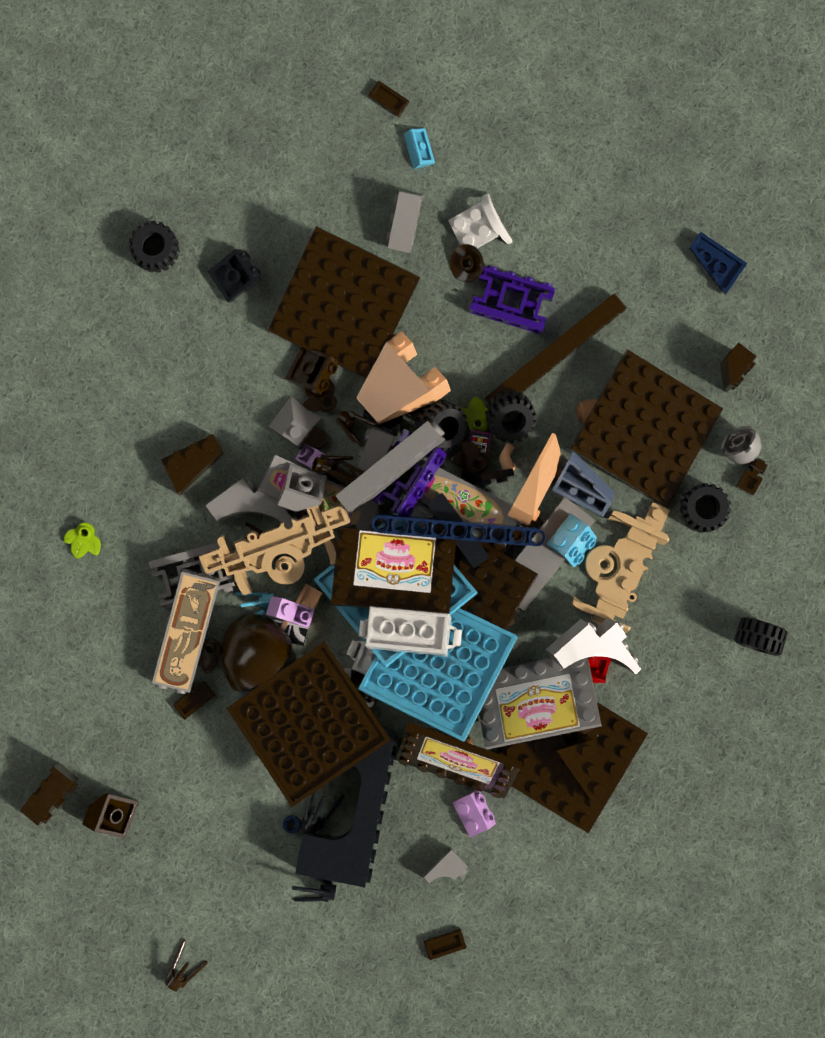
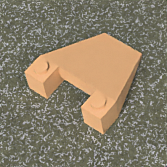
(394, 387)
(541, 476)

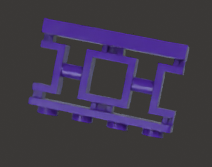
(507, 314)
(417, 483)

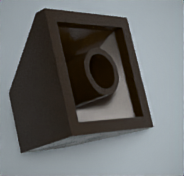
(110, 815)

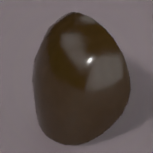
(253, 651)

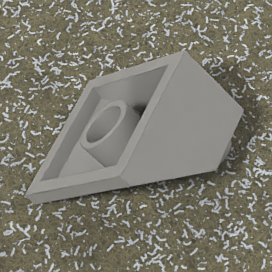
(294, 422)
(301, 489)

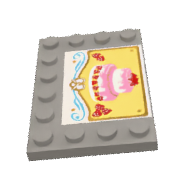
(539, 703)

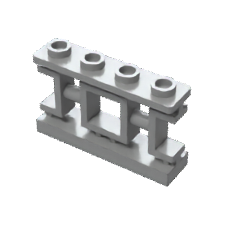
(189, 560)

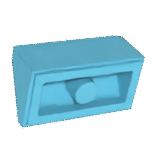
(419, 147)

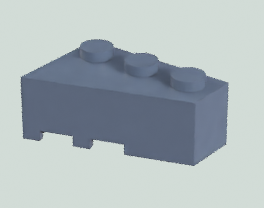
(583, 486)

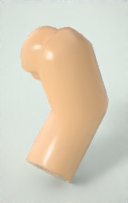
(505, 459)

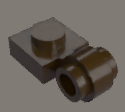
(749, 480)

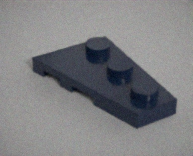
(717, 261)

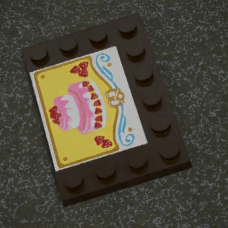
(393, 571)
(457, 761)

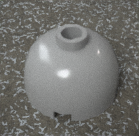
(742, 445)

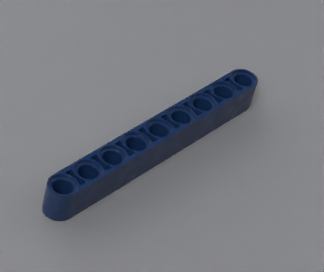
(467, 534)

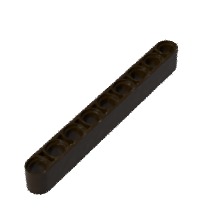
(562, 347)

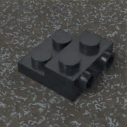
(235, 274)

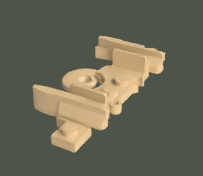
(260, 551)
(629, 554)

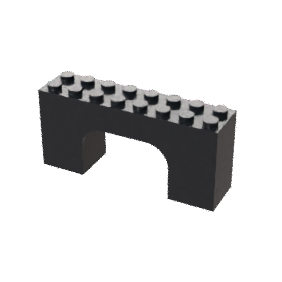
(349, 856)

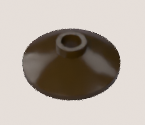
(460, 263)

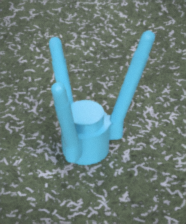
(264, 600)

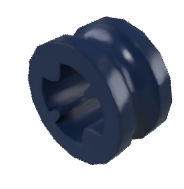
(297, 822)

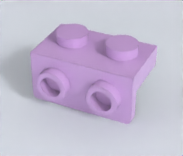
(474, 813)

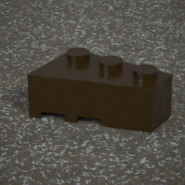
(191, 462)
(585, 766)
(49, 795)

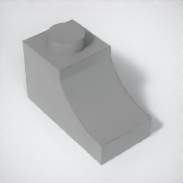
(448, 865)

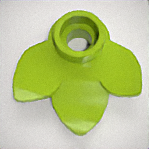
(474, 413)
(83, 543)

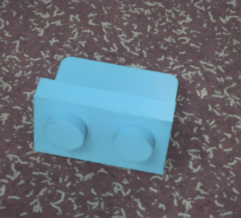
(573, 540)

